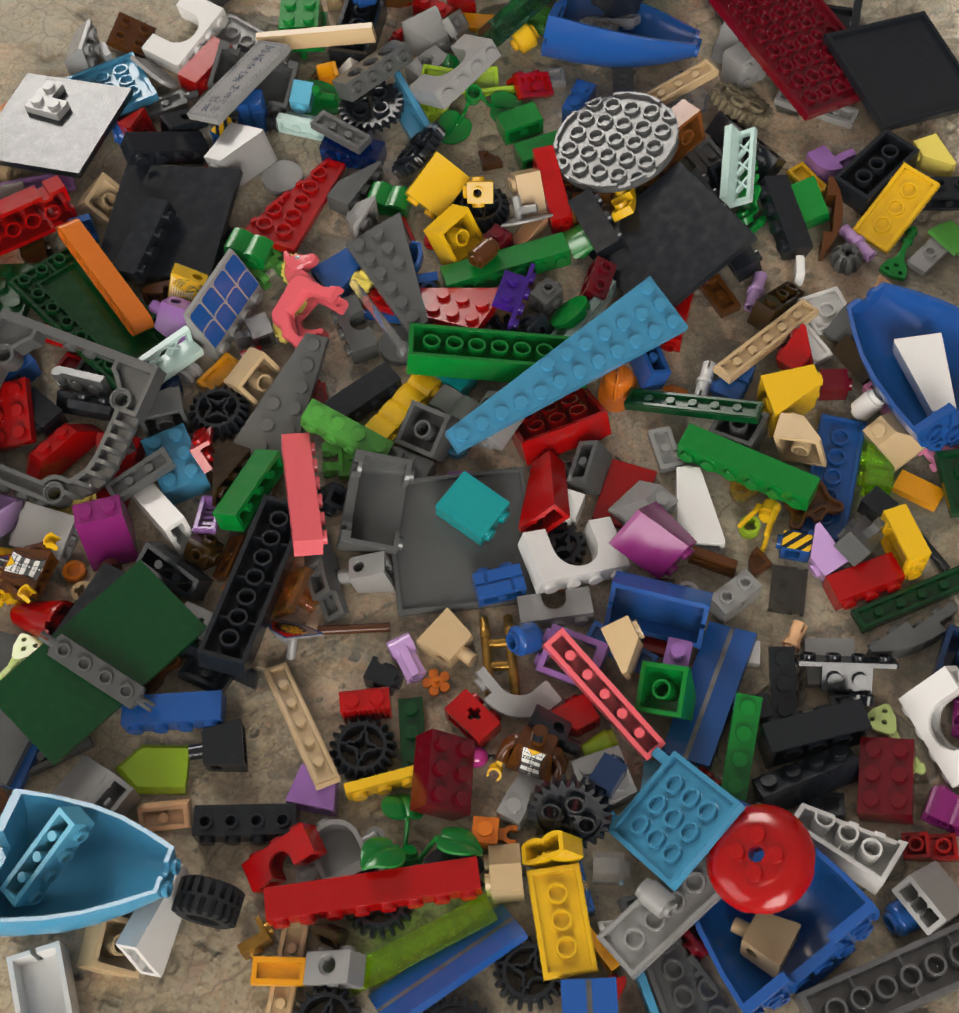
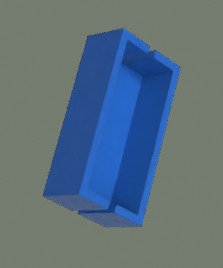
(659, 607)

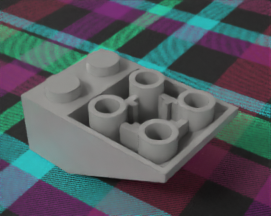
(98, 786)

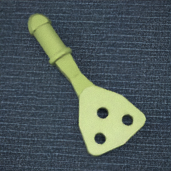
(18, 654)
(890, 728)

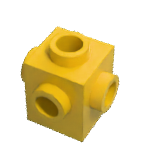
(486, 188)

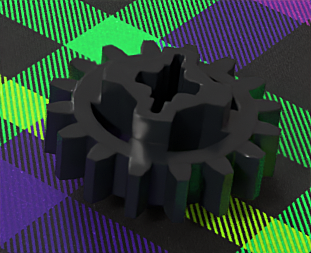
(563, 537)

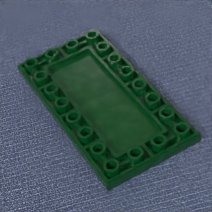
(72, 303)
(130, 626)

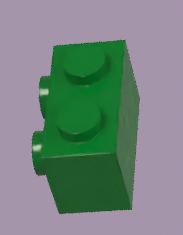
(519, 123)
(811, 202)

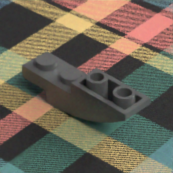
(325, 584)
(909, 639)

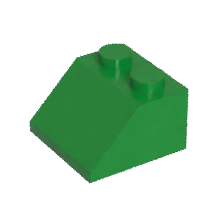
(666, 691)

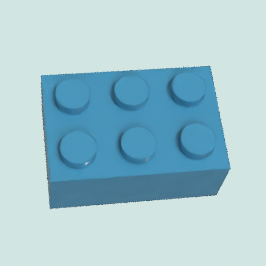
(187, 478)

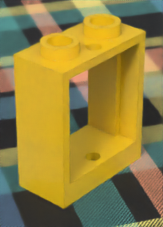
(904, 541)

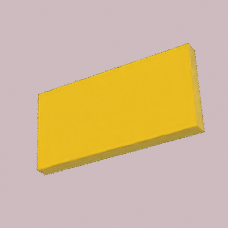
(896, 208)
(561, 922)

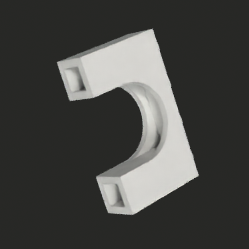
(175, 56)
(552, 574)
(924, 708)

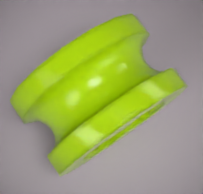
(750, 534)

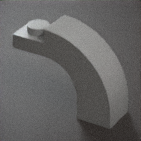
(515, 705)

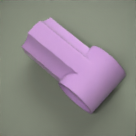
(404, 653)

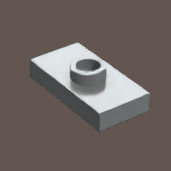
(927, 257)

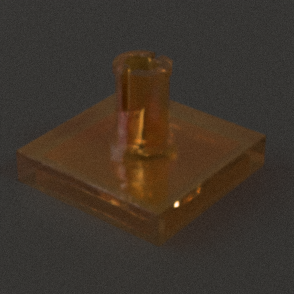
(293, 595)

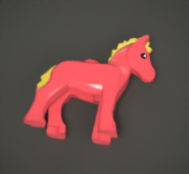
(301, 298)

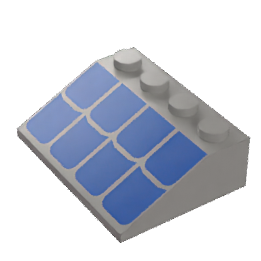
(223, 305)

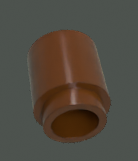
(483, 252)

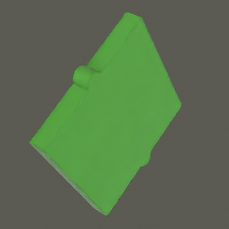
(947, 235)

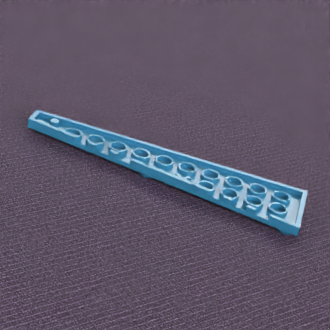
(613, 338)

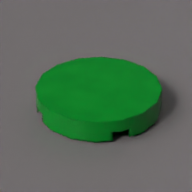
(570, 313)

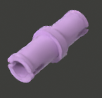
(852, 237)
(755, 290)

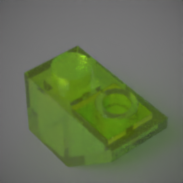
(876, 471)

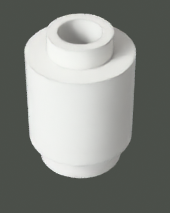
(867, 405)

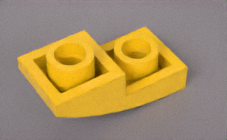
(624, 204)

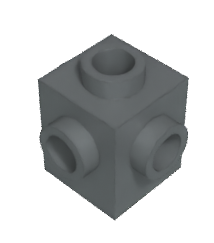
(546, 296)

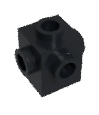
(536, 324)
(333, 499)

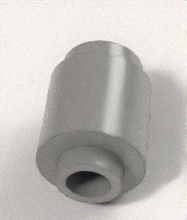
(656, 898)

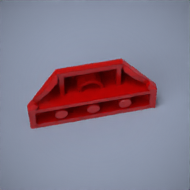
(60, 449)

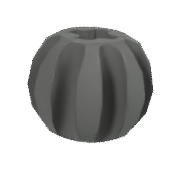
(846, 258)

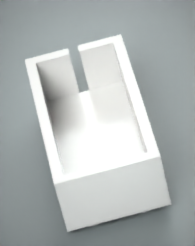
(44, 983)

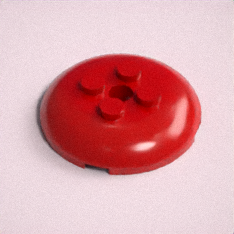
(776, 879)

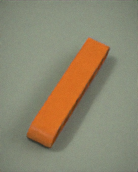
(105, 277)

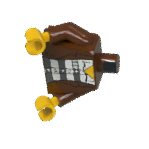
(29, 569)
(531, 753)

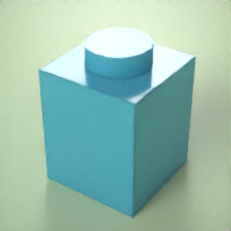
(301, 96)

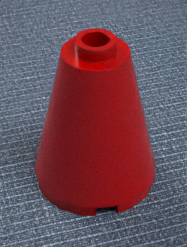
(40, 615)

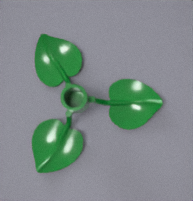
(456, 125)
(382, 853)

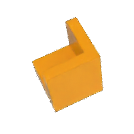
(327, 72)

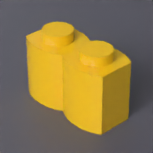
(552, 850)

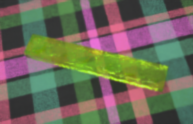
(427, 941)

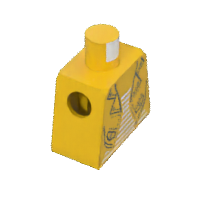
(185, 282)

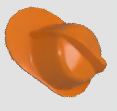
(615, 388)

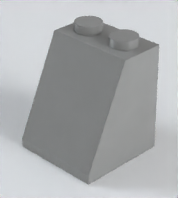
(242, 149)

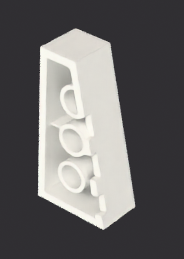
(858, 852)

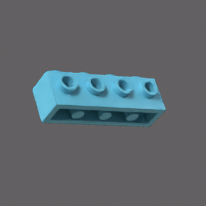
(47, 856)

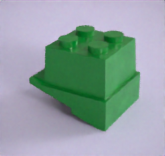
(302, 14)

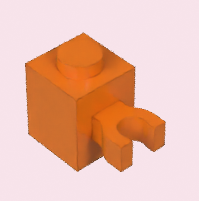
(489, 831)

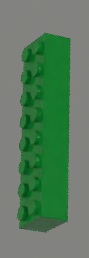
(475, 352)

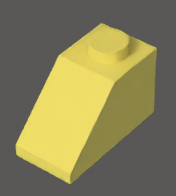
(934, 156)

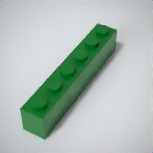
(546, 254)
(748, 467)

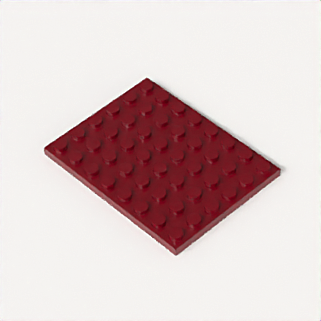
(790, 49)

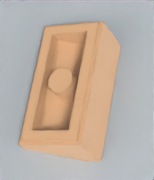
(530, 231)
(165, 815)

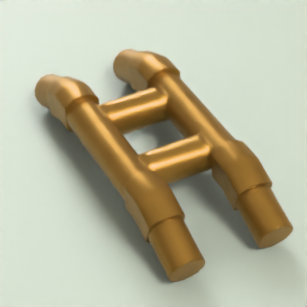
(488, 644)

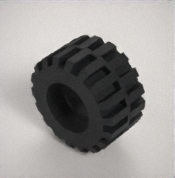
(208, 901)

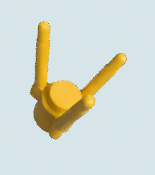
(768, 514)

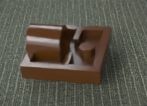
(129, 35)

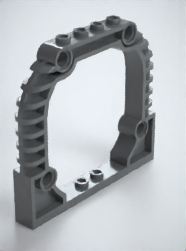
(134, 381)

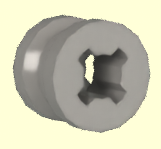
(189, 374)

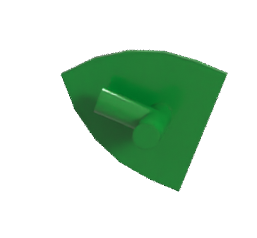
(324, 98)

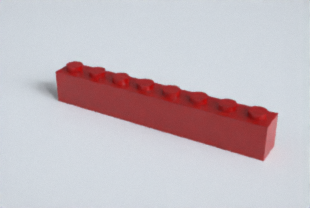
(372, 891)

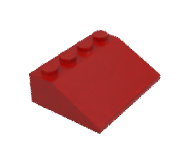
(562, 426)

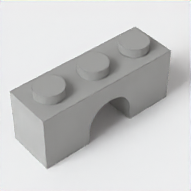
(575, 611)

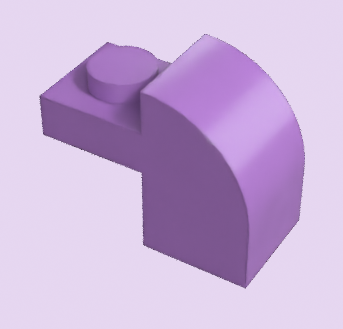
(825, 164)

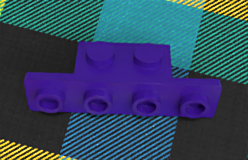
(512, 292)

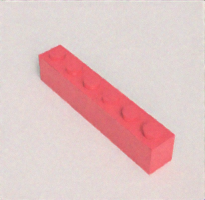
(302, 495)
(603, 694)

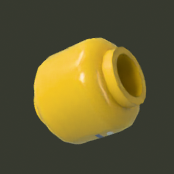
(524, 39)

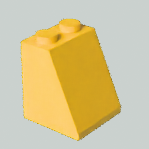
(436, 186)
(789, 392)

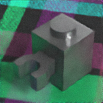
(258, 332)

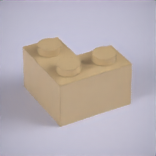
(529, 186)
(505, 874)

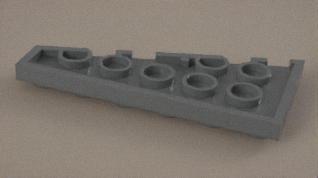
(388, 264)
(286, 398)
(680, 981)

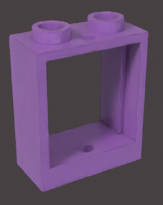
(542, 657)

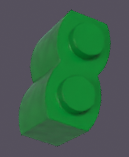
(390, 199)
(250, 248)

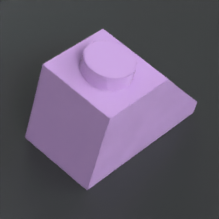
(824, 556)

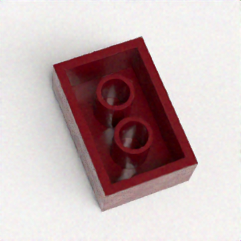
(442, 775)
(886, 780)

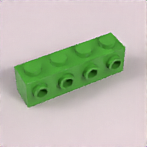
(342, 431)

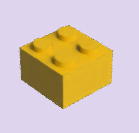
(453, 234)

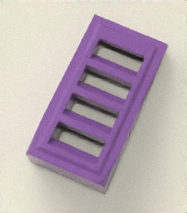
(200, 525)

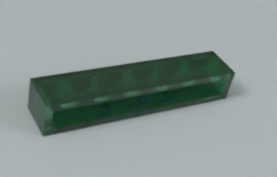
(510, 19)

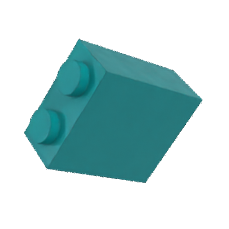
(473, 508)

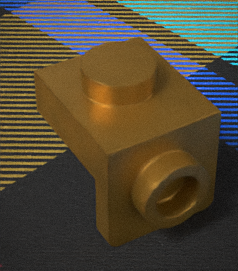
(258, 943)

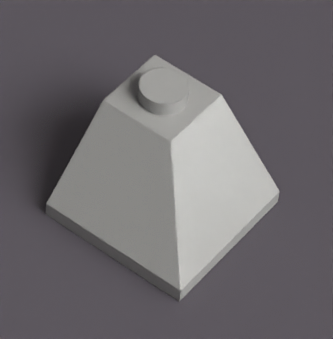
(425, 31)
(362, 217)
(641, 495)

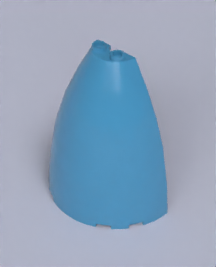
(108, 876)

